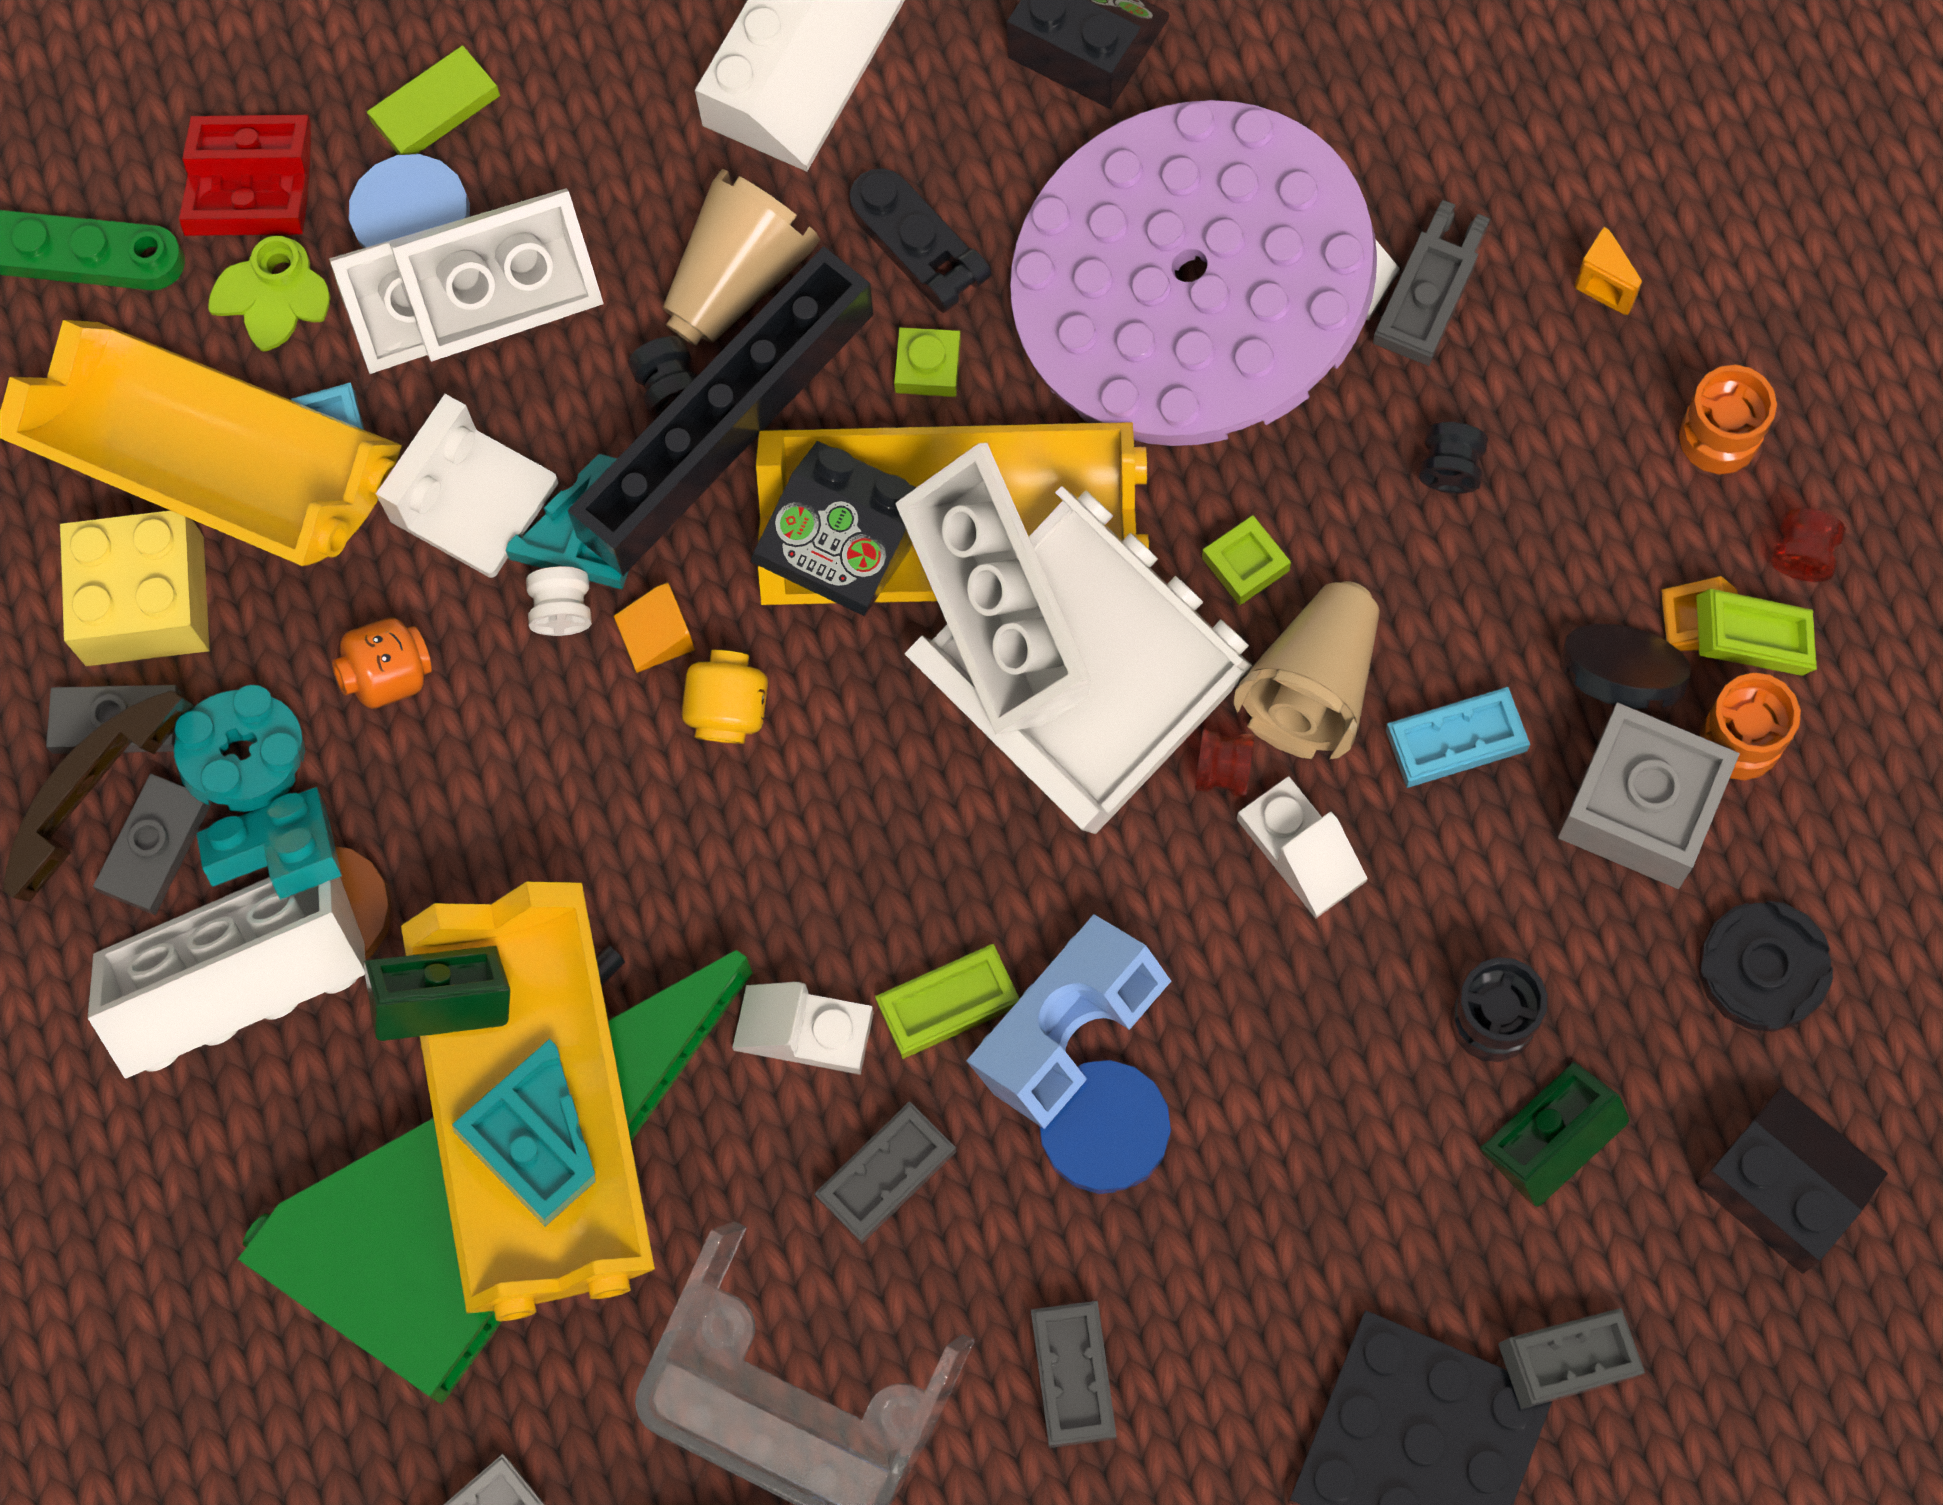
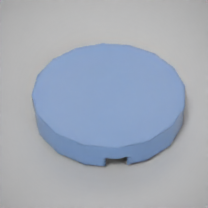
(405, 198)

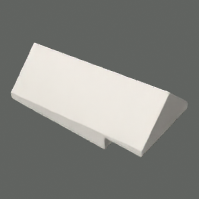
(467, 281)

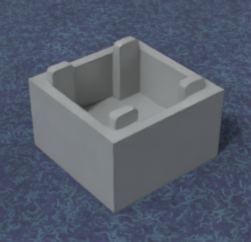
(1649, 796)

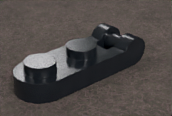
(915, 237)

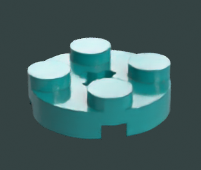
(232, 717)

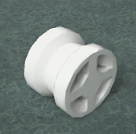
(558, 601)

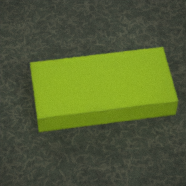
(433, 103)
(1756, 632)
(947, 1001)

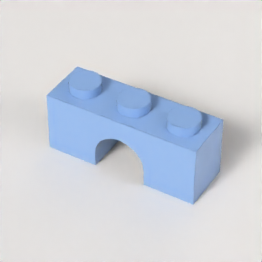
(1092, 978)

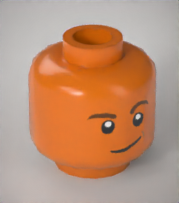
(382, 662)

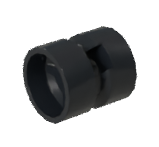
(1498, 1009)

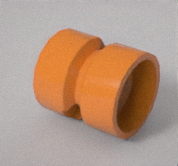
(1727, 419)
(1761, 717)

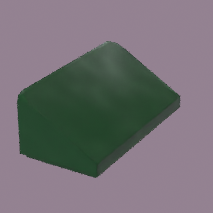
(437, 993)
(1556, 1133)

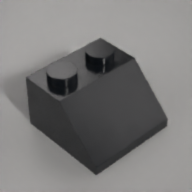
(1793, 1180)

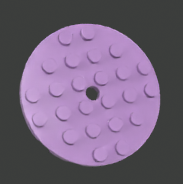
(1210, 355)

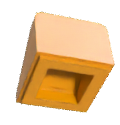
(1609, 274)
(1681, 611)
(654, 629)

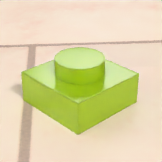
(927, 362)
(1246, 560)

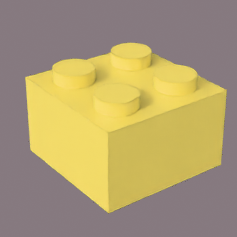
(134, 588)

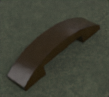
(34, 851)

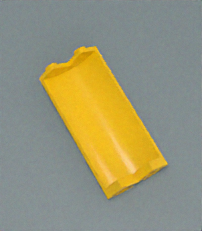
(199, 442)
(1029, 457)
(554, 995)

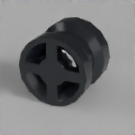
(1453, 457)

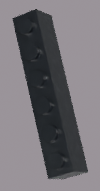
(722, 411)

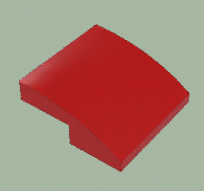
(246, 175)

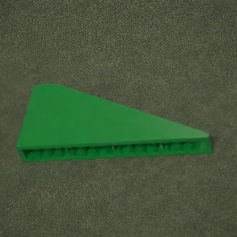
(377, 1237)

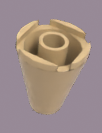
(732, 258)
(1314, 675)

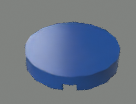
(1109, 1130)

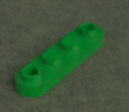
(88, 251)

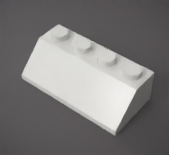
(791, 72)
(994, 594)
(221, 971)

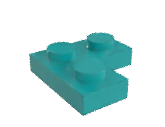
(286, 836)

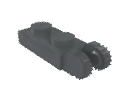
(1430, 288)

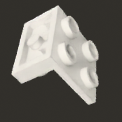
(464, 489)

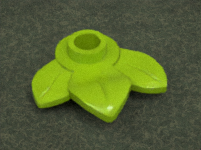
(271, 300)

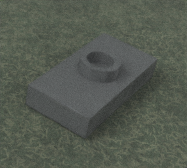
(81, 710)
(151, 845)
(885, 1172)
(1571, 1358)
(1073, 1374)

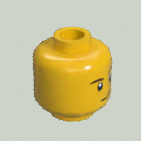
(724, 698)

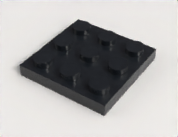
(1417, 1427)

